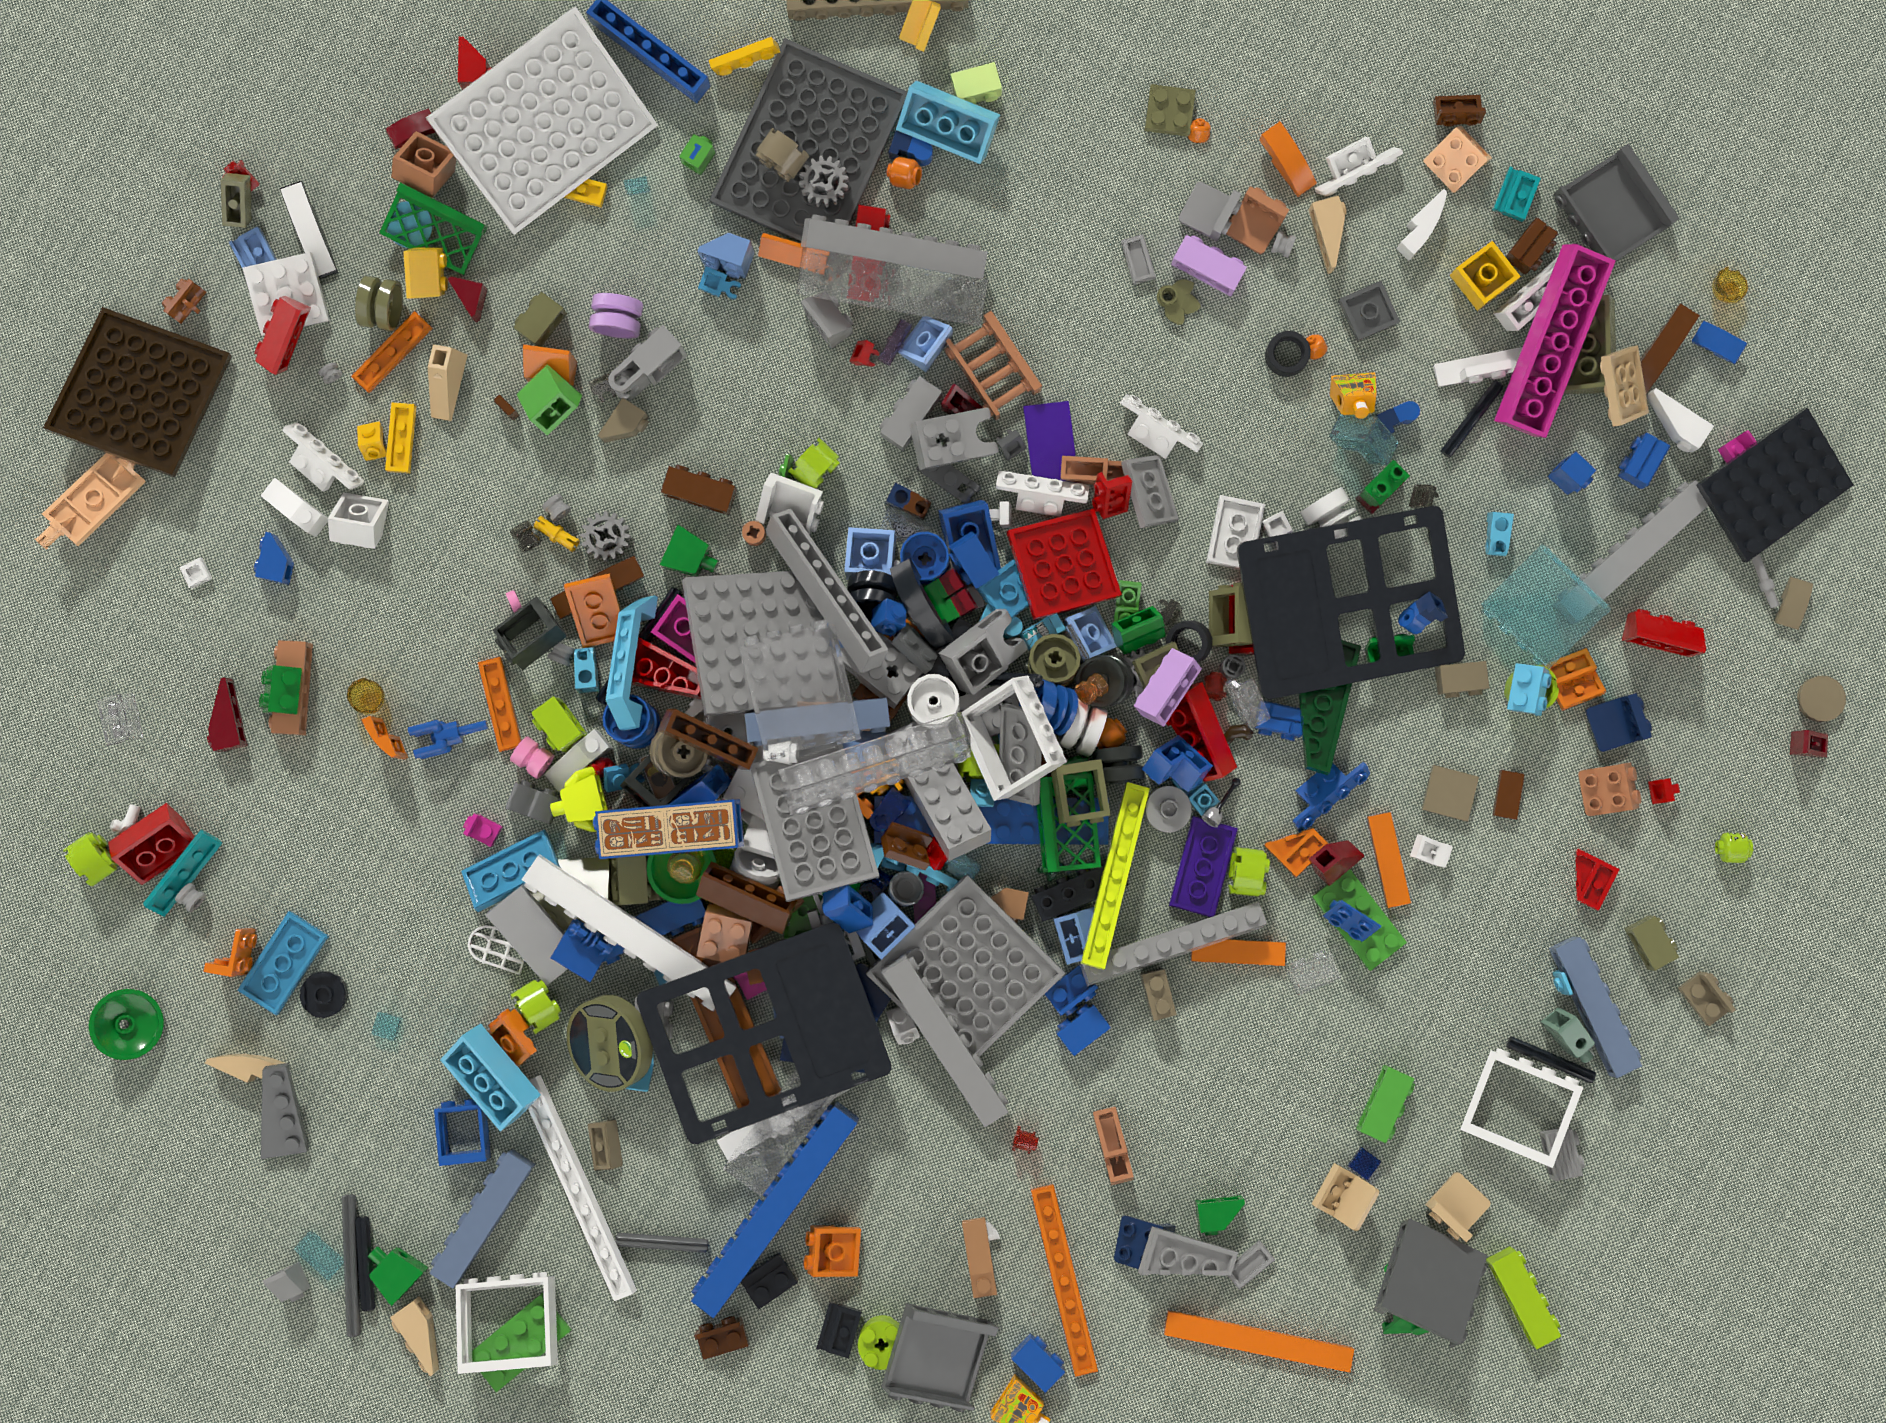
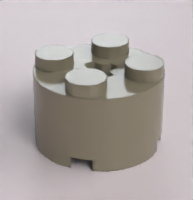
(782, 154)

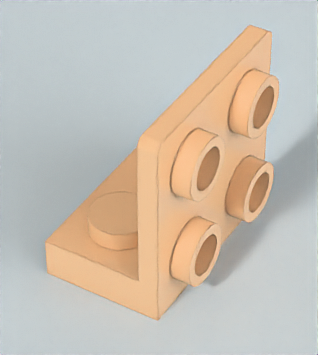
(1457, 158)

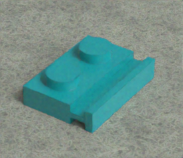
(1516, 194)

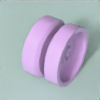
(615, 315)

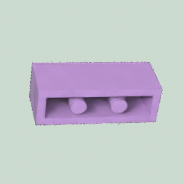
(1209, 265)
(1167, 687)

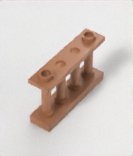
(1003, 345)

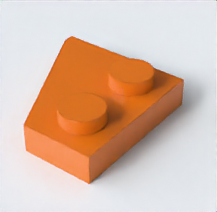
(1296, 850)

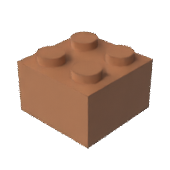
(423, 164)
(723, 934)

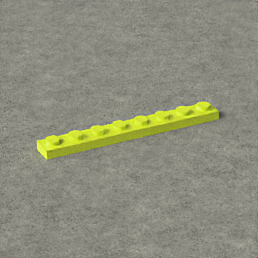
(1115, 876)

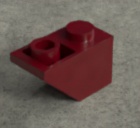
(1335, 860)

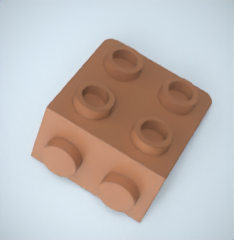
(1257, 220)
(1609, 789)

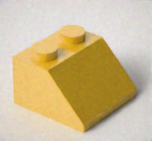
(425, 272)

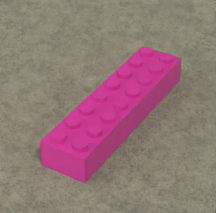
(1554, 340)

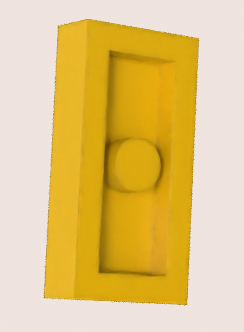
(919, 23)

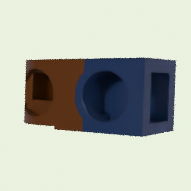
(908, 501)

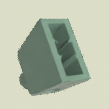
(1569, 1034)

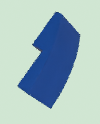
(1719, 342)

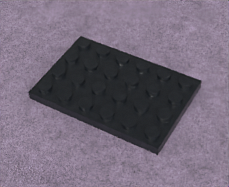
(1774, 485)

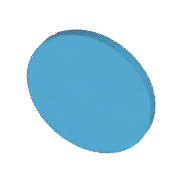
(410, 223)

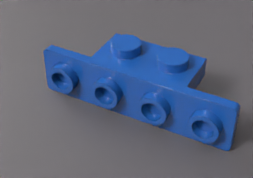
(1324, 791)

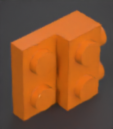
(509, 1034)
(832, 1251)

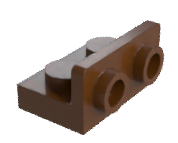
(906, 845)
(722, 1337)

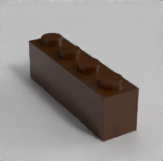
(708, 739)
(745, 897)

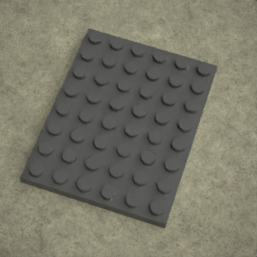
(827, 113)

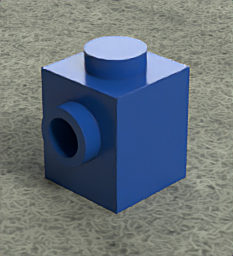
(888, 617)

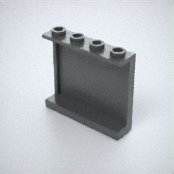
(1616, 205)
(1432, 1281)
(936, 1357)

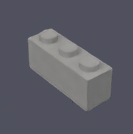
(915, 406)

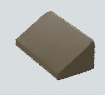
(605, 1145)

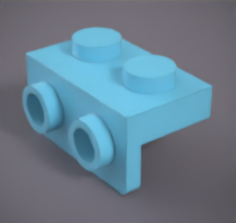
(1529, 689)

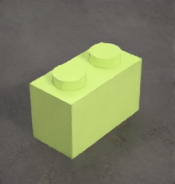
(977, 84)

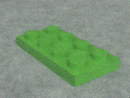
(1379, 944)
(517, 1338)

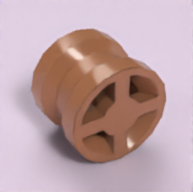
(756, 537)

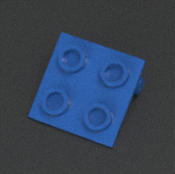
(1351, 920)
(581, 950)

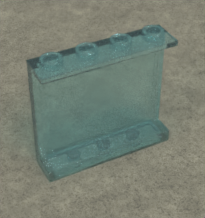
(1545, 606)

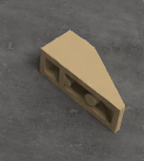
(1328, 223)

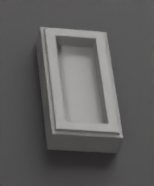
(1138, 259)
(1250, 1264)

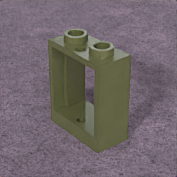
(1220, 617)
(1060, 793)

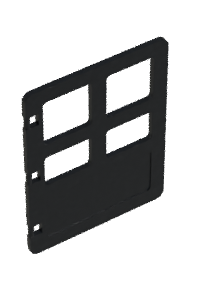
(1297, 615)
(817, 1011)

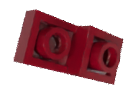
(404, 128)

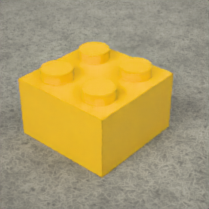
(1485, 275)

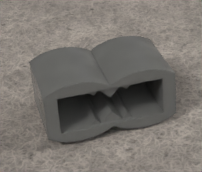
(532, 802)

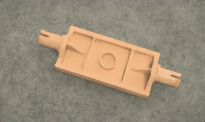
(90, 500)

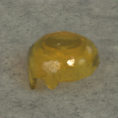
(1729, 286)
(365, 696)
(685, 866)

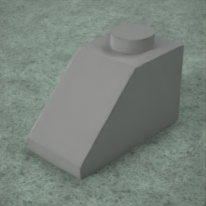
(288, 1283)

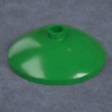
(668, 887)
(143, 1028)

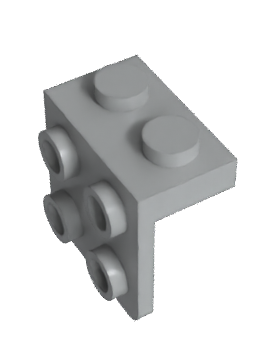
(1210, 210)

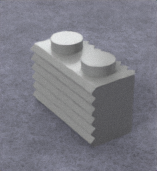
(1568, 1162)

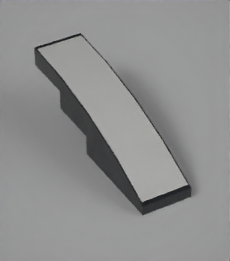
(308, 228)

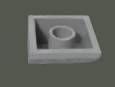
(827, 320)

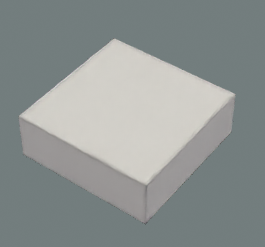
(1277, 525)
(196, 573)

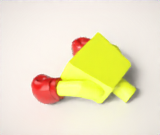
(583, 795)

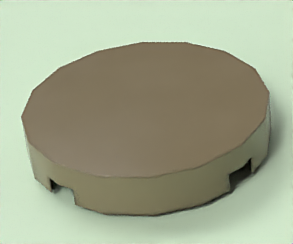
(1821, 698)

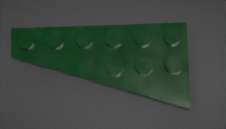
(1323, 716)

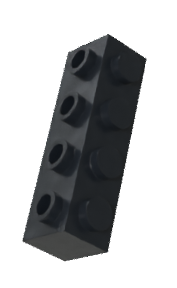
(1068, 892)

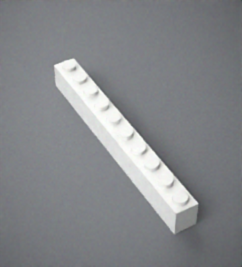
(615, 924)

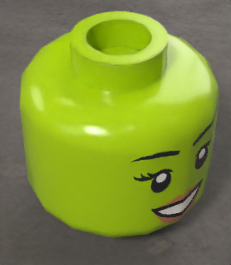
(1734, 847)

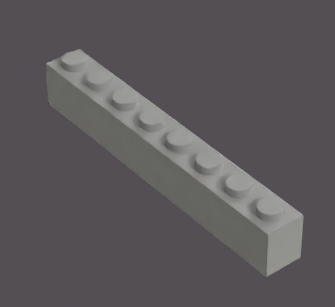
(893, 248)
(1646, 540)
(826, 590)
(1177, 942)
(945, 1040)

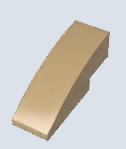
(242, 1066)

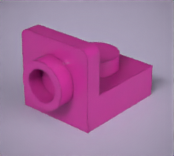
(1736, 446)
(482, 829)
(749, 990)

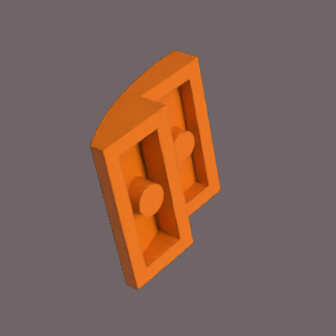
(1577, 679)
(388, 743)

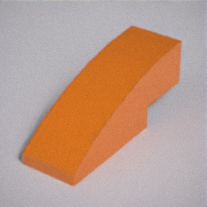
(1288, 159)

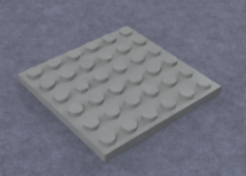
(725, 612)
(975, 962)

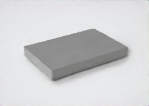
(1150, 491)

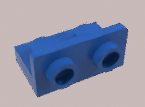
(1070, 991)

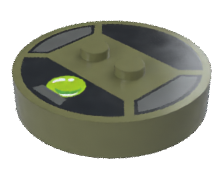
(609, 1043)

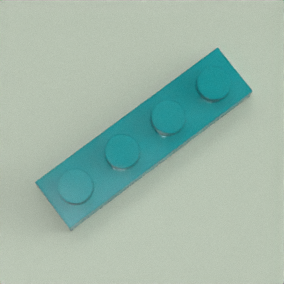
(182, 872)

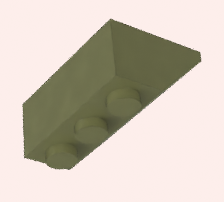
(629, 880)

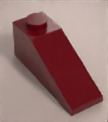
(226, 723)

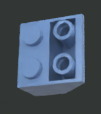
(728, 254)
(888, 926)
(1073, 933)

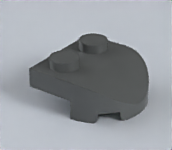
(915, 648)

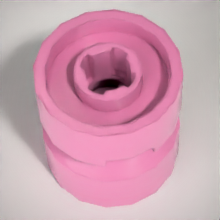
(534, 759)

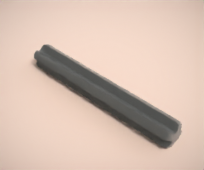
(662, 1242)

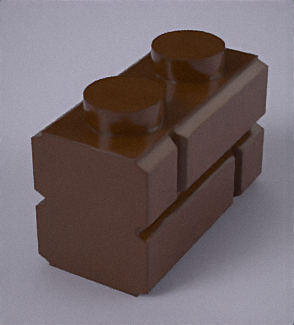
(1531, 246)

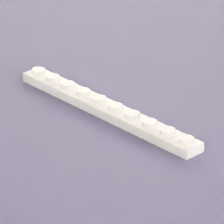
(580, 1194)

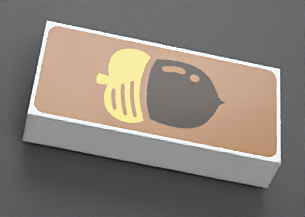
(659, 783)

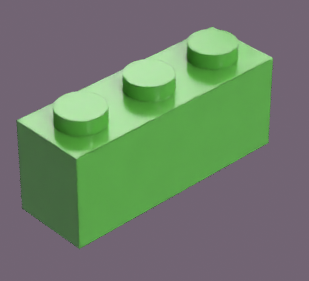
(1385, 1104)

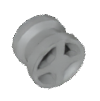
(1283, 244)
(556, 507)
(561, 654)
(190, 897)

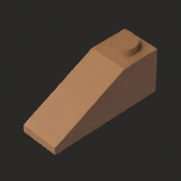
(979, 1257)

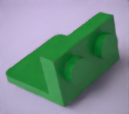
(280, 689)

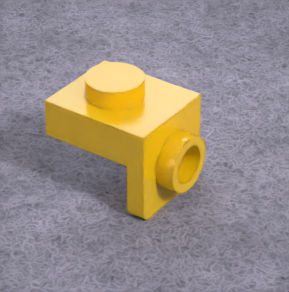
(371, 441)

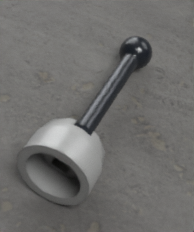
(1213, 815)

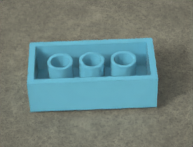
(947, 122)
(490, 1077)

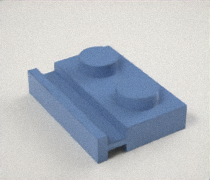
(252, 248)

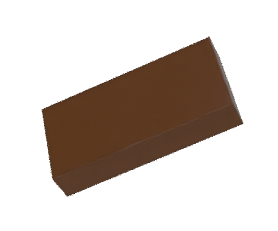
(1508, 794)

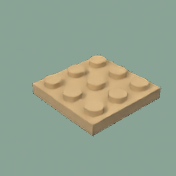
(1624, 385)

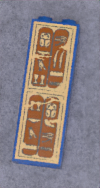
(668, 829)

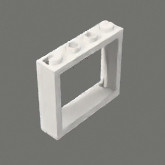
(983, 747)
(1546, 1074)
(464, 1330)

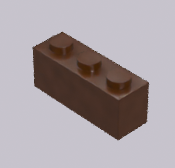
(699, 489)

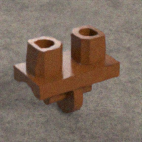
(184, 301)

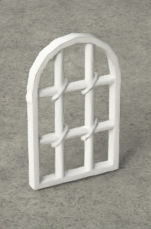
(488, 950)

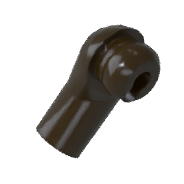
(1238, 731)

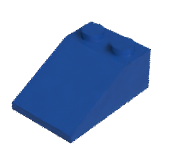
(968, 518)

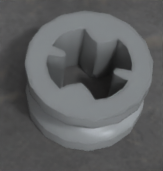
(330, 373)

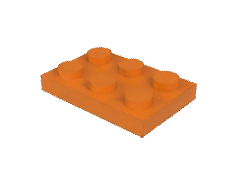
(594, 609)

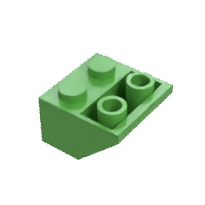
(548, 399)

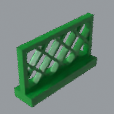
(441, 210)
(1048, 830)

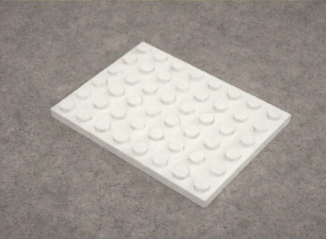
(542, 120)

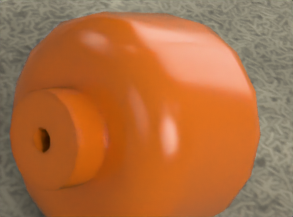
(1199, 131)
(1317, 345)

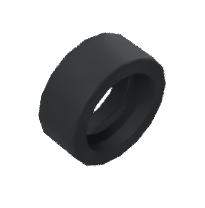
(1304, 347)
(1201, 629)

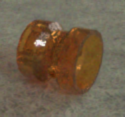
(1092, 688)

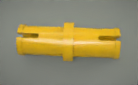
(556, 533)

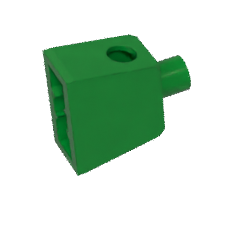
(687, 554)
(395, 1272)

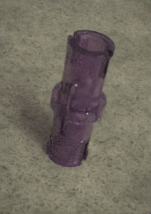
(895, 342)

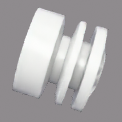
(1329, 511)

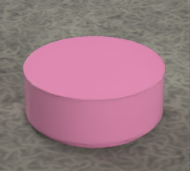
(513, 600)

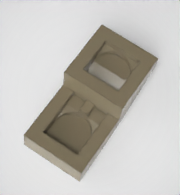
(1794, 603)

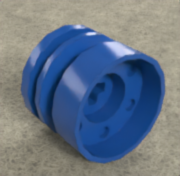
(926, 544)
(1059, 705)
(638, 737)

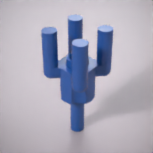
(442, 736)

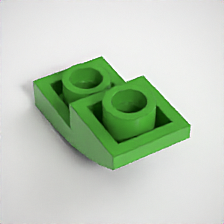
(1129, 600)

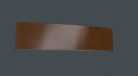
(1666, 344)
(622, 575)

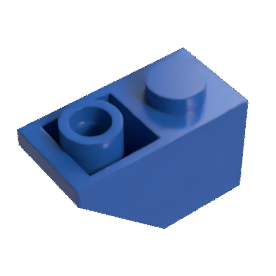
(274, 561)

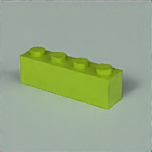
(1523, 1297)

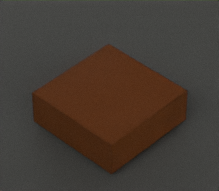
(506, 407)

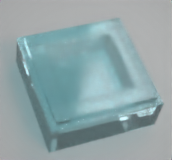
(637, 186)
(386, 1025)

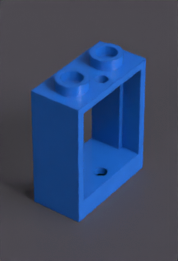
(705, 788)
(461, 1157)

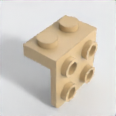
(1346, 1197)
(1458, 1206)

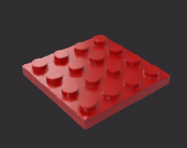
(1063, 563)

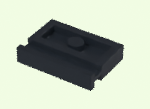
(769, 1281)
(839, 1329)

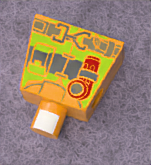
(1354, 393)
(1018, 1404)

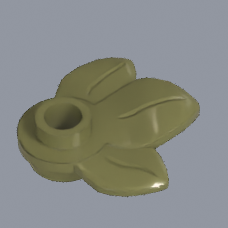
(1181, 302)

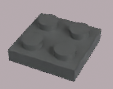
(1369, 311)

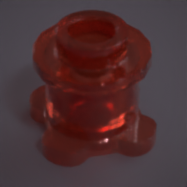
(1215, 686)
(1024, 1140)

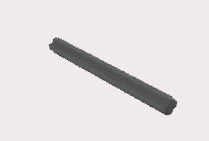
(351, 1274)

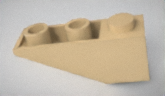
(444, 377)
(417, 1328)

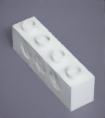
(1525, 302)

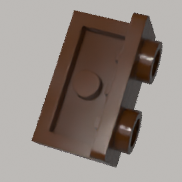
(1458, 110)

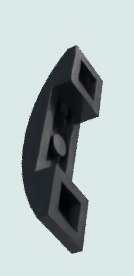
(919, 605)

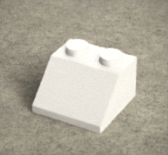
(358, 520)

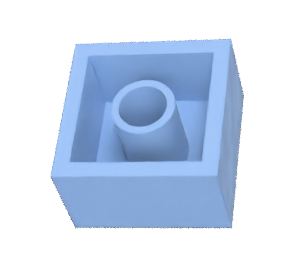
(869, 550)

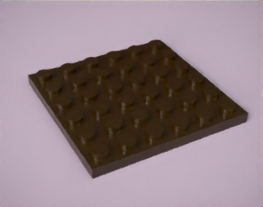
(137, 392)

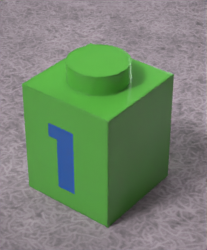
(697, 154)

